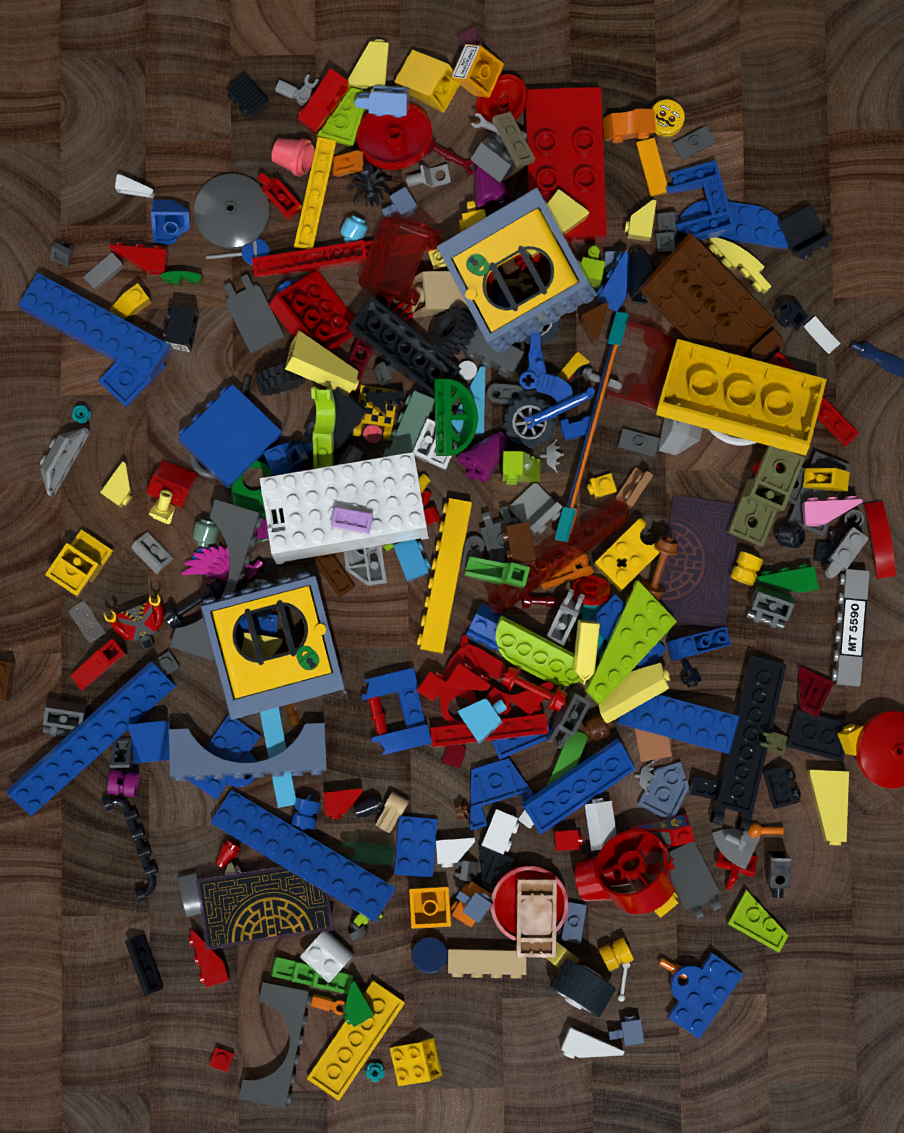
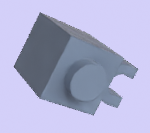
(402, 204)
(477, 906)
(630, 1031)

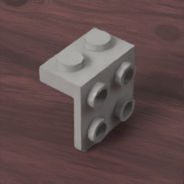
(536, 508)

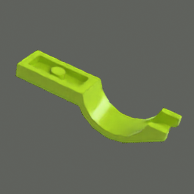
(324, 427)

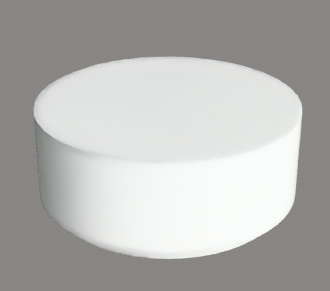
(468, 370)

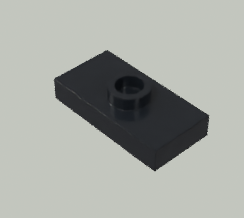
(704, 787)

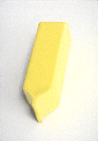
(586, 649)

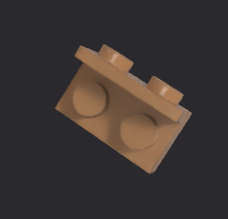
(633, 487)

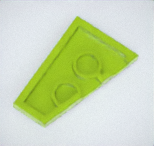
(344, 121)
(757, 923)

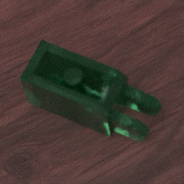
(370, 852)

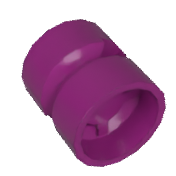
(130, 783)

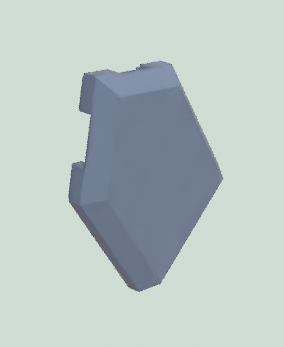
(666, 791)

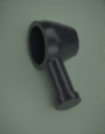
(856, 522)

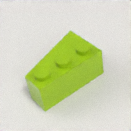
(519, 468)

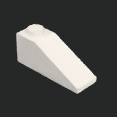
(583, 1045)

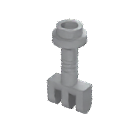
(612, 385)

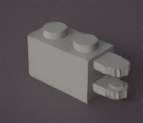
(845, 552)

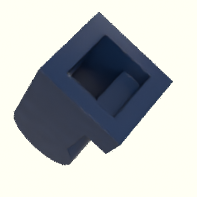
(304, 451)

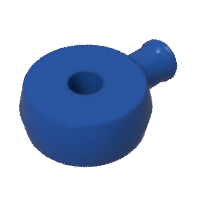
(286, 284)

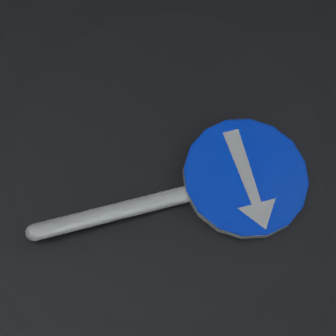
(256, 249)

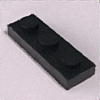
(143, 964)

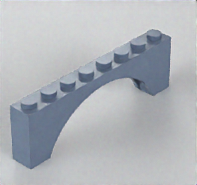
(192, 760)

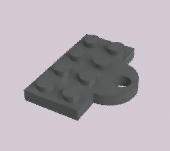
(800, 494)

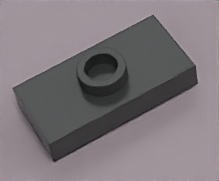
(694, 143)
(638, 442)

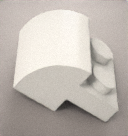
(426, 446)
(327, 956)

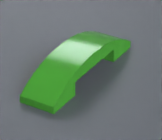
(569, 755)

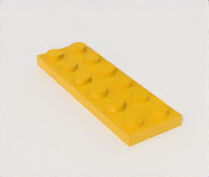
(355, 1044)

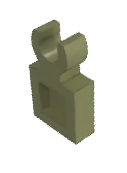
(775, 743)

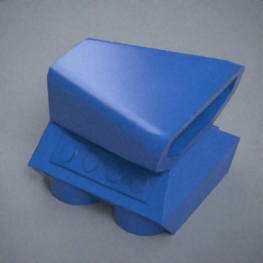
(150, 741)

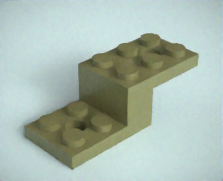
(765, 495)

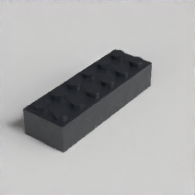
(401, 346)

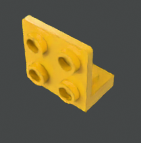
(416, 1062)

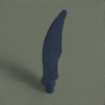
(888, 362)

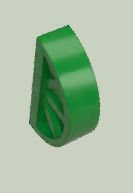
(444, 417)

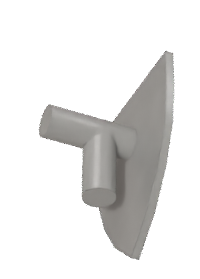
(736, 845)

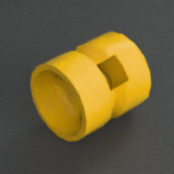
(746, 568)
(616, 954)

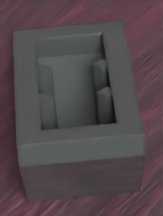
(122, 753)

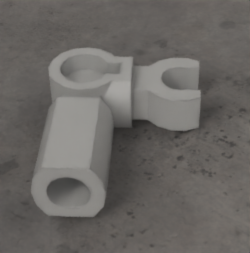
(302, 95)

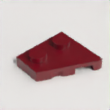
(812, 691)

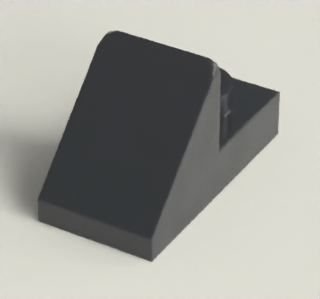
(379, 400)

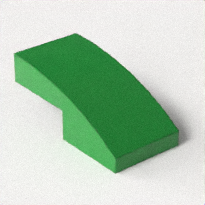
(177, 277)

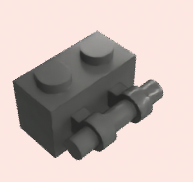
(770, 603)
(62, 717)

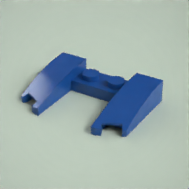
(707, 177)
(416, 730)

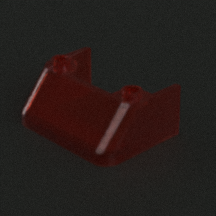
(649, 395)

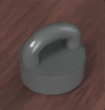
(357, 933)

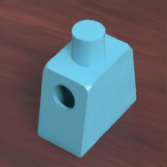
(482, 718)

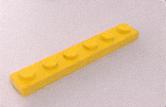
(315, 193)

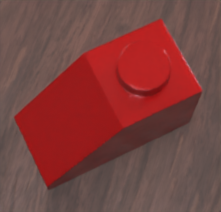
(340, 802)

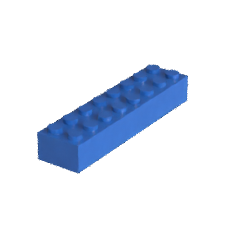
(95, 327)

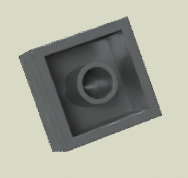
(494, 158)

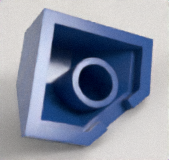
(168, 221)
(278, 459)

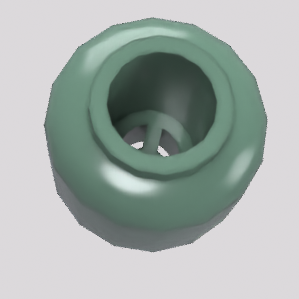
(205, 532)

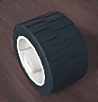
(582, 987)

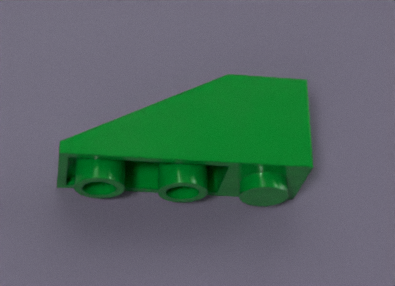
(795, 581)

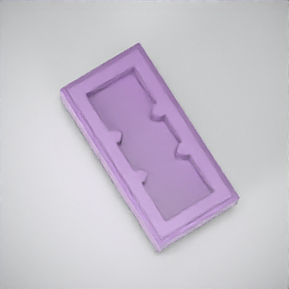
(352, 520)

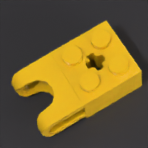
(632, 551)

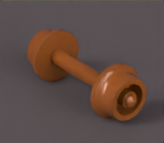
(666, 546)

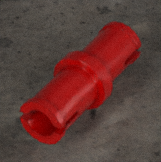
(378, 716)

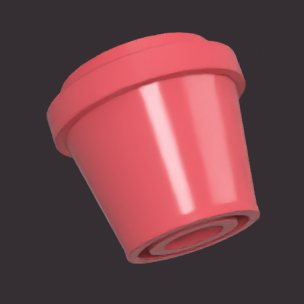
(293, 155)

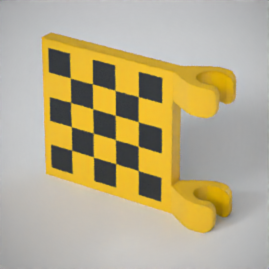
(372, 416)

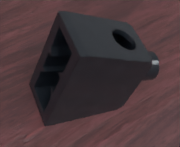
(778, 865)

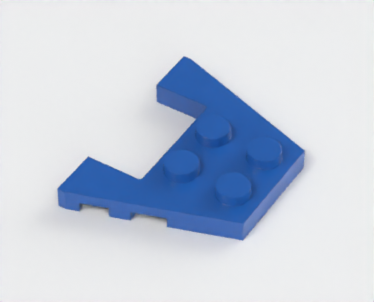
(493, 784)

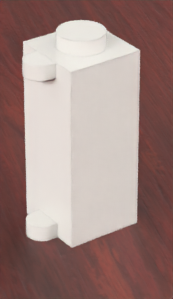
(600, 822)

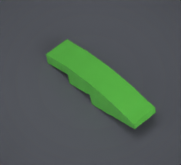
(304, 974)

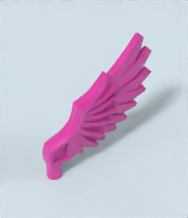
(217, 564)

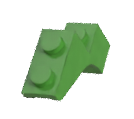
(497, 572)

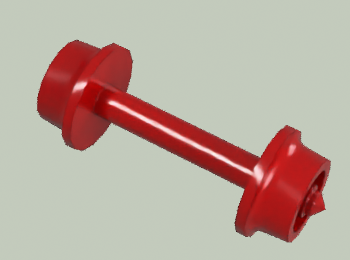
(557, 699)

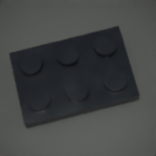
(816, 735)

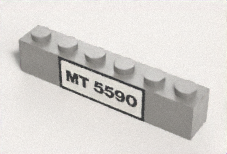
(851, 628)

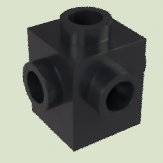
(791, 315)

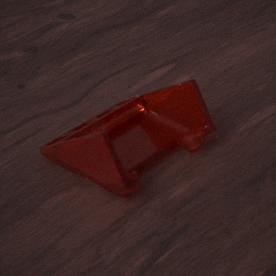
(396, 258)

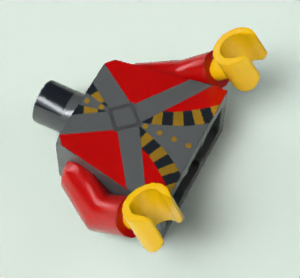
(139, 622)

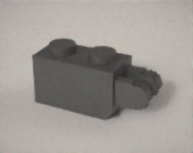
(568, 718)

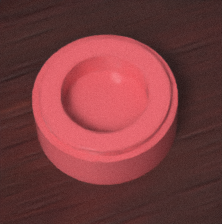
(372, 434)

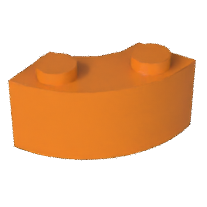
(629, 125)

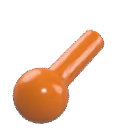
(756, 830)

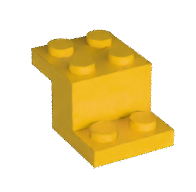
(79, 563)

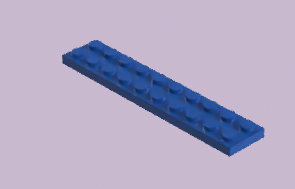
(90, 738)
(303, 856)

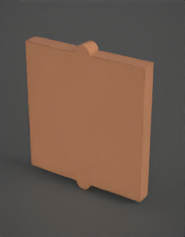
(652, 746)

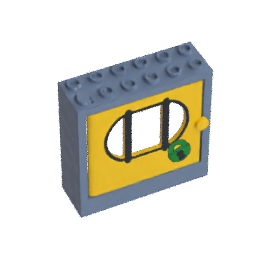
(496, 241)
(262, 674)

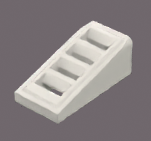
(131, 187)

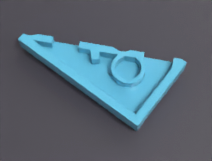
(477, 390)

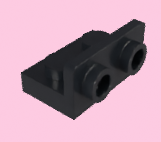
(782, 786)

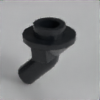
(691, 679)

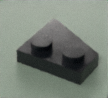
(493, 866)

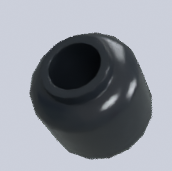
(790, 535)

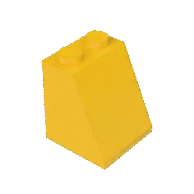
(428, 80)

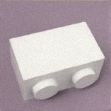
(500, 831)

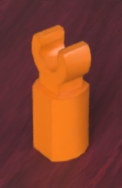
(326, 1003)

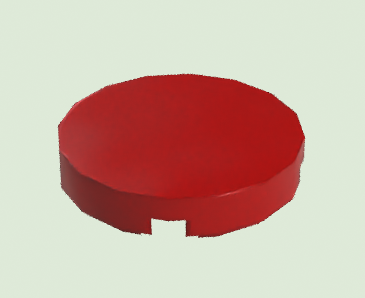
(594, 589)

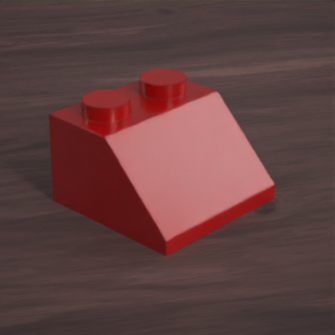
(173, 479)

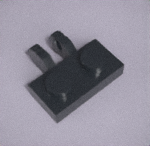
(824, 550)

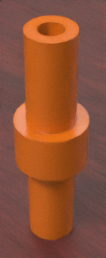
(671, 967)

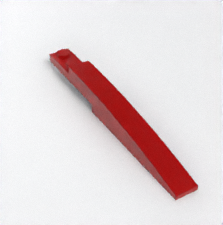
(314, 259)

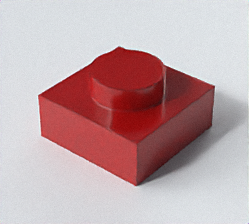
(221, 1059)

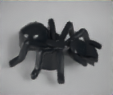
(369, 183)

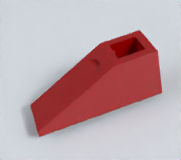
(149, 260)
(98, 664)
(211, 963)

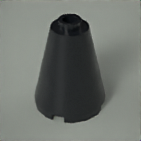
(640, 270)

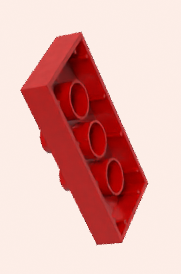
(568, 152)

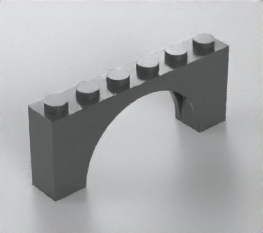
(275, 1087)

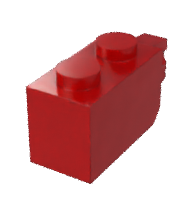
(280, 197)

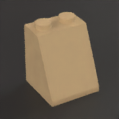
(438, 293)

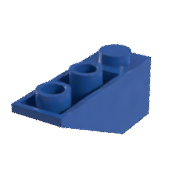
(618, 283)
(698, 643)

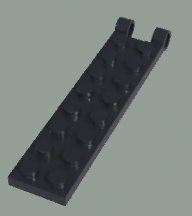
(747, 757)

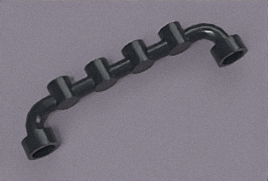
(137, 835)

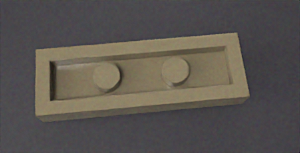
(513, 139)

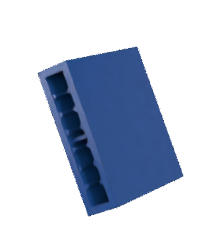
(229, 435)

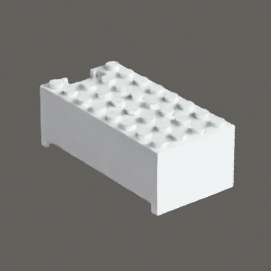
(376, 486)

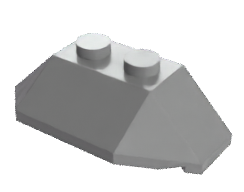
(678, 436)
(61, 458)
(367, 565)

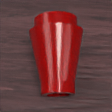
(228, 852)

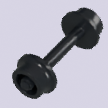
(172, 617)

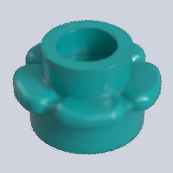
(76, 414)
(375, 1077)

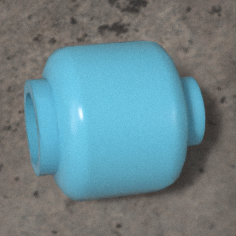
(354, 229)

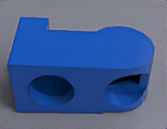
(574, 430)

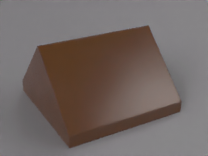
(593, 321)

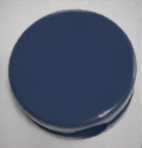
(429, 954)

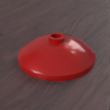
(507, 96)

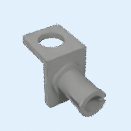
(428, 176)

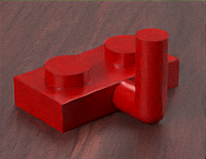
(724, 863)

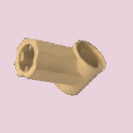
(393, 809)

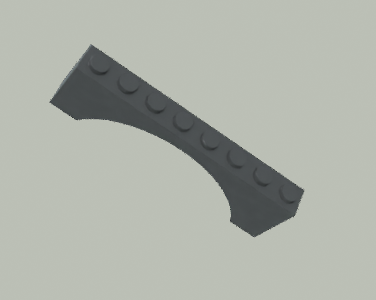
(239, 531)

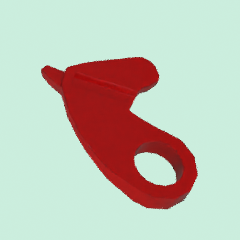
(480, 662)

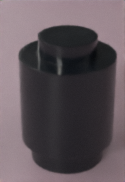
(368, 806)

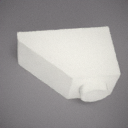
(452, 850)

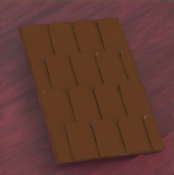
(706, 300)

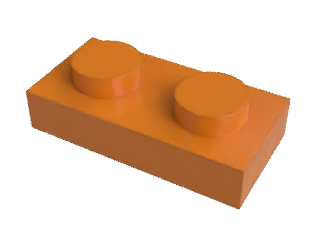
(347, 163)

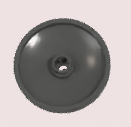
(235, 227)

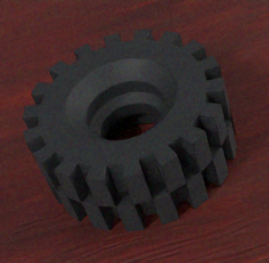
(453, 331)
(277, 380)

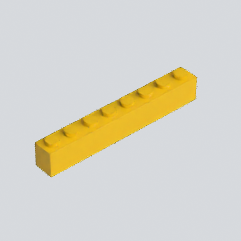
(446, 575)

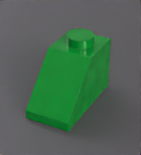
(357, 1006)

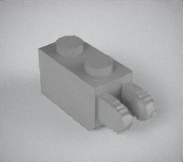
(565, 618)

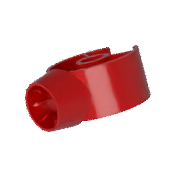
(625, 861)

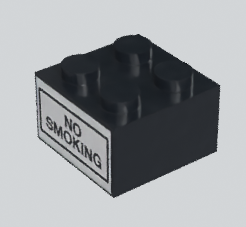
(181, 327)

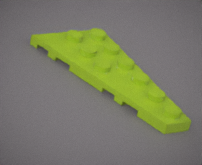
(633, 636)

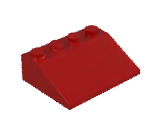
(315, 311)

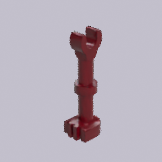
(449, 155)
(549, 601)

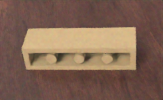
(485, 962)

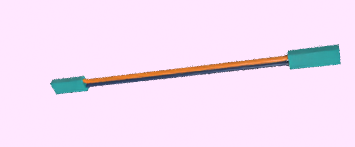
(568, 512)

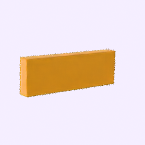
(652, 167)

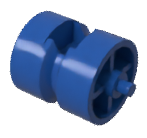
(305, 816)

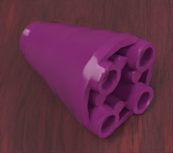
(490, 193)
(483, 457)

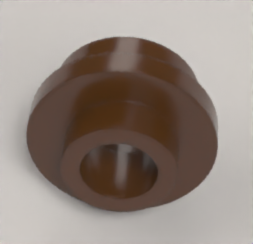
(462, 810)

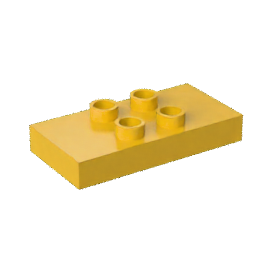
(741, 397)

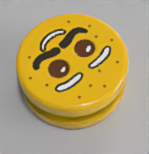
(668, 117)

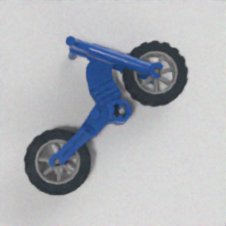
(544, 383)

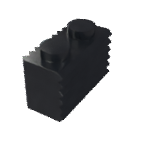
(247, 97)

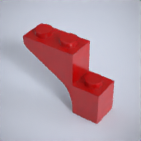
(460, 679)
(526, 701)

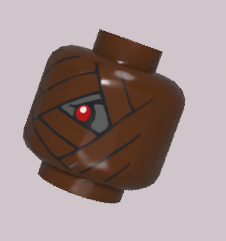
(596, 727)

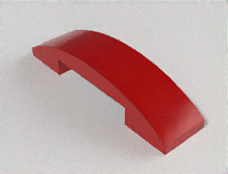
(881, 539)

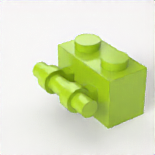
(593, 267)

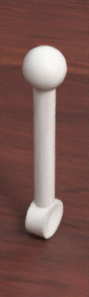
(621, 997)

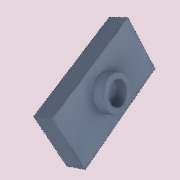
(574, 923)

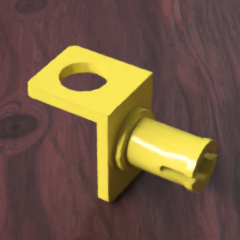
(162, 508)

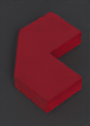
(454, 754)

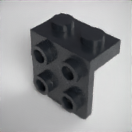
(804, 233)

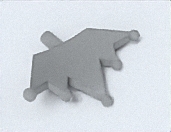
(552, 455)
(645, 776)

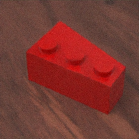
(323, 102)

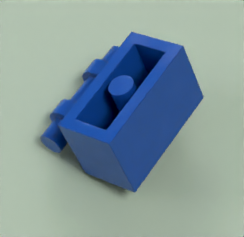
(484, 627)

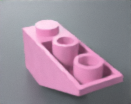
(821, 512)

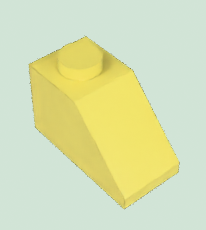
(641, 223)
(119, 486)

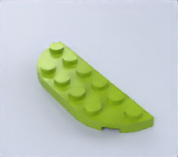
(535, 653)

